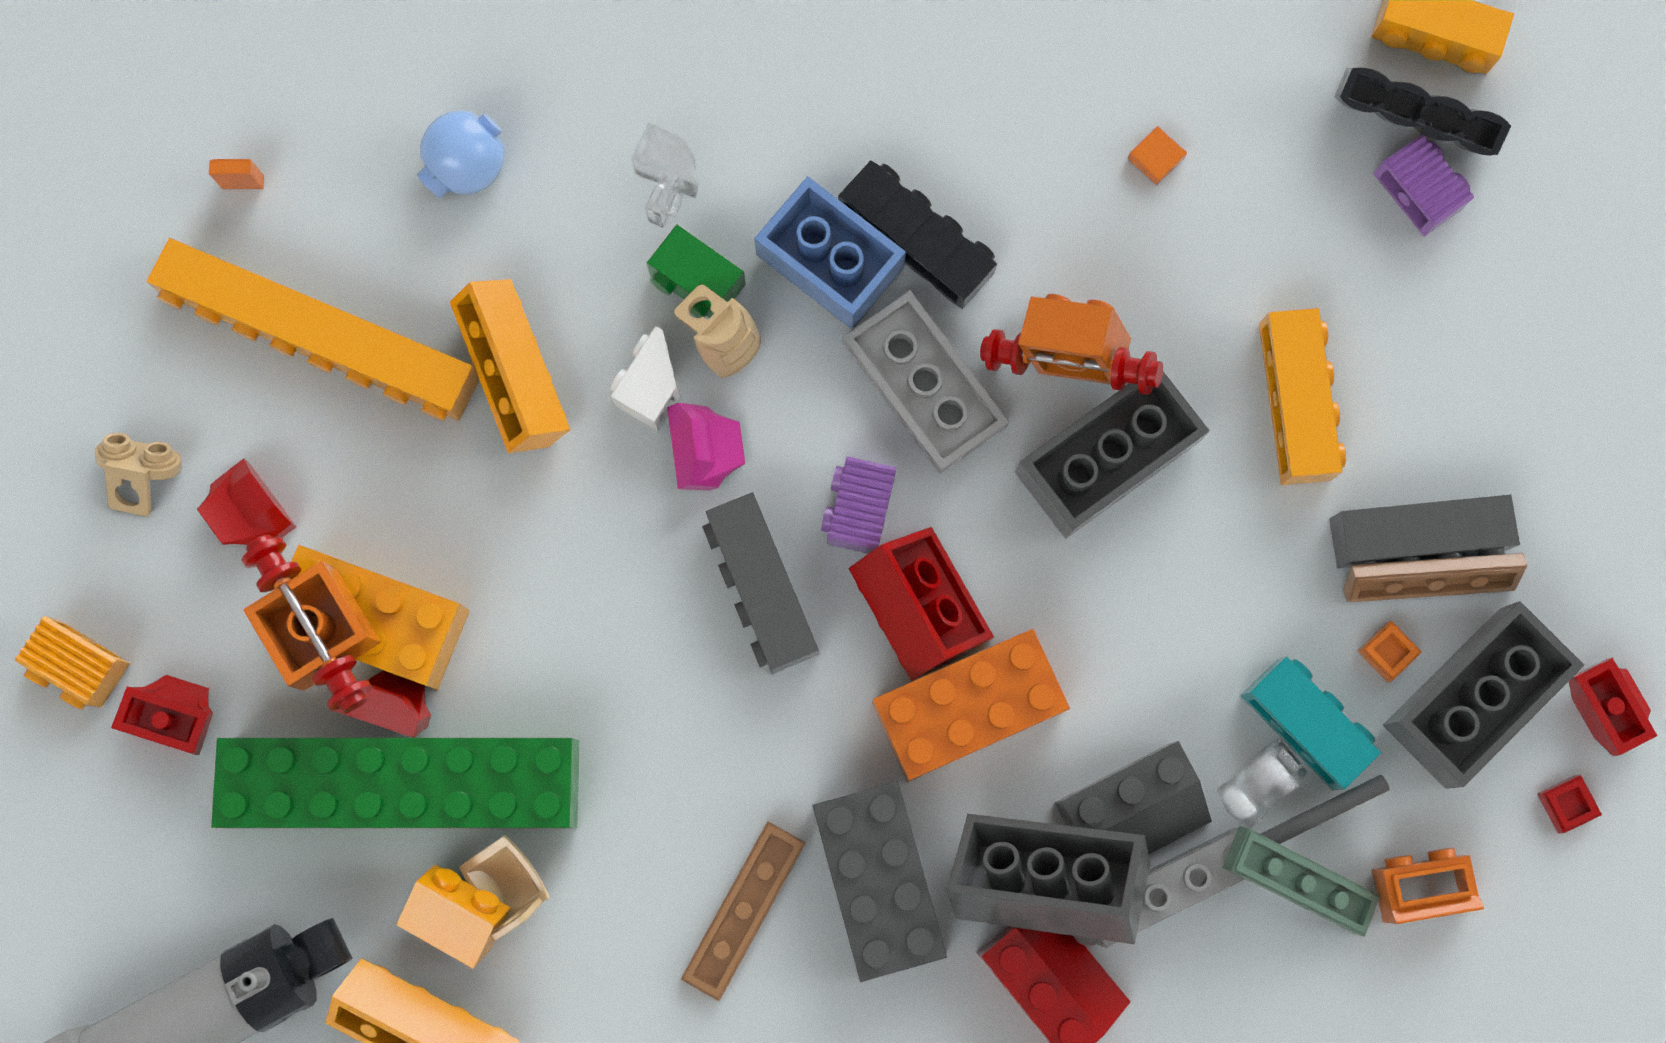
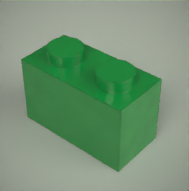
(687, 262)

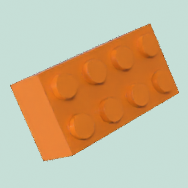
(970, 705)

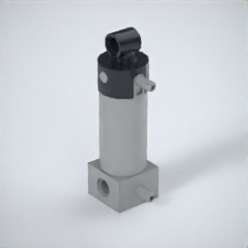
(230, 996)

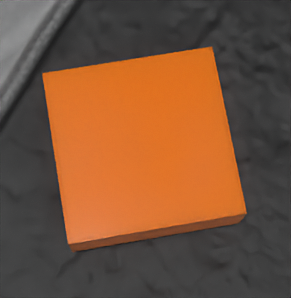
(1157, 155)
(236, 174)
(1389, 651)

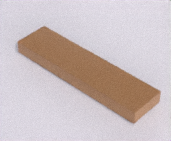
(1434, 577)
(743, 911)

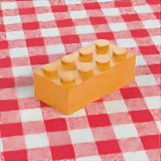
(412, 624)

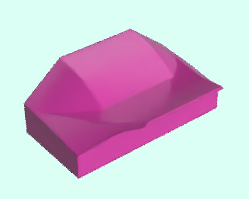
(703, 446)

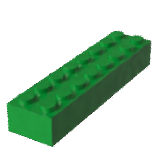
(395, 783)

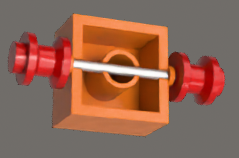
(1073, 343)
(309, 624)

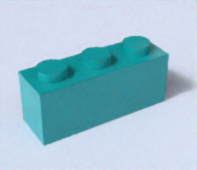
(1312, 723)

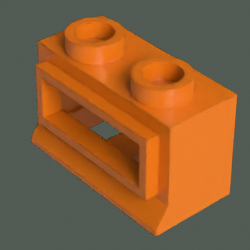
(1397, 911)

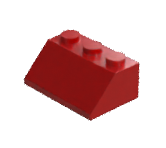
(920, 602)
(1055, 984)

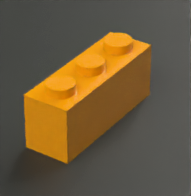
(1446, 30)

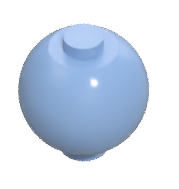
(461, 153)

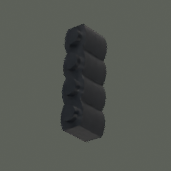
(1429, 114)
(931, 242)

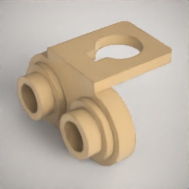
(137, 463)

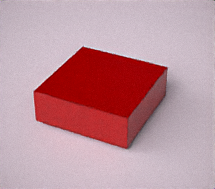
(1569, 804)

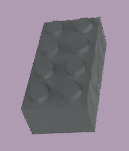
(1110, 453)
(1483, 695)
(1050, 878)
(879, 881)

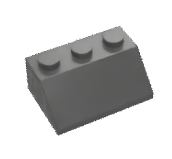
(1147, 797)

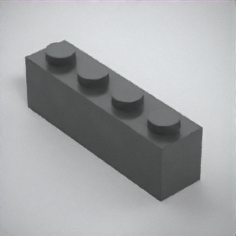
(1425, 531)
(762, 584)

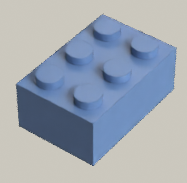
(829, 252)

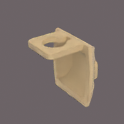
(725, 340)
(509, 876)

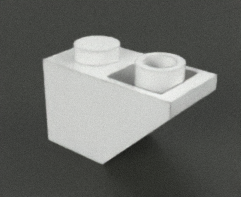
(648, 383)

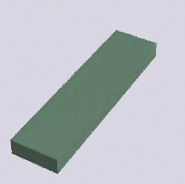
(1301, 881)

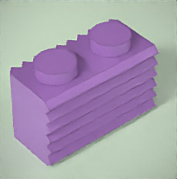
(1424, 184)
(859, 506)

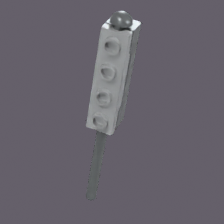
(1200, 873)

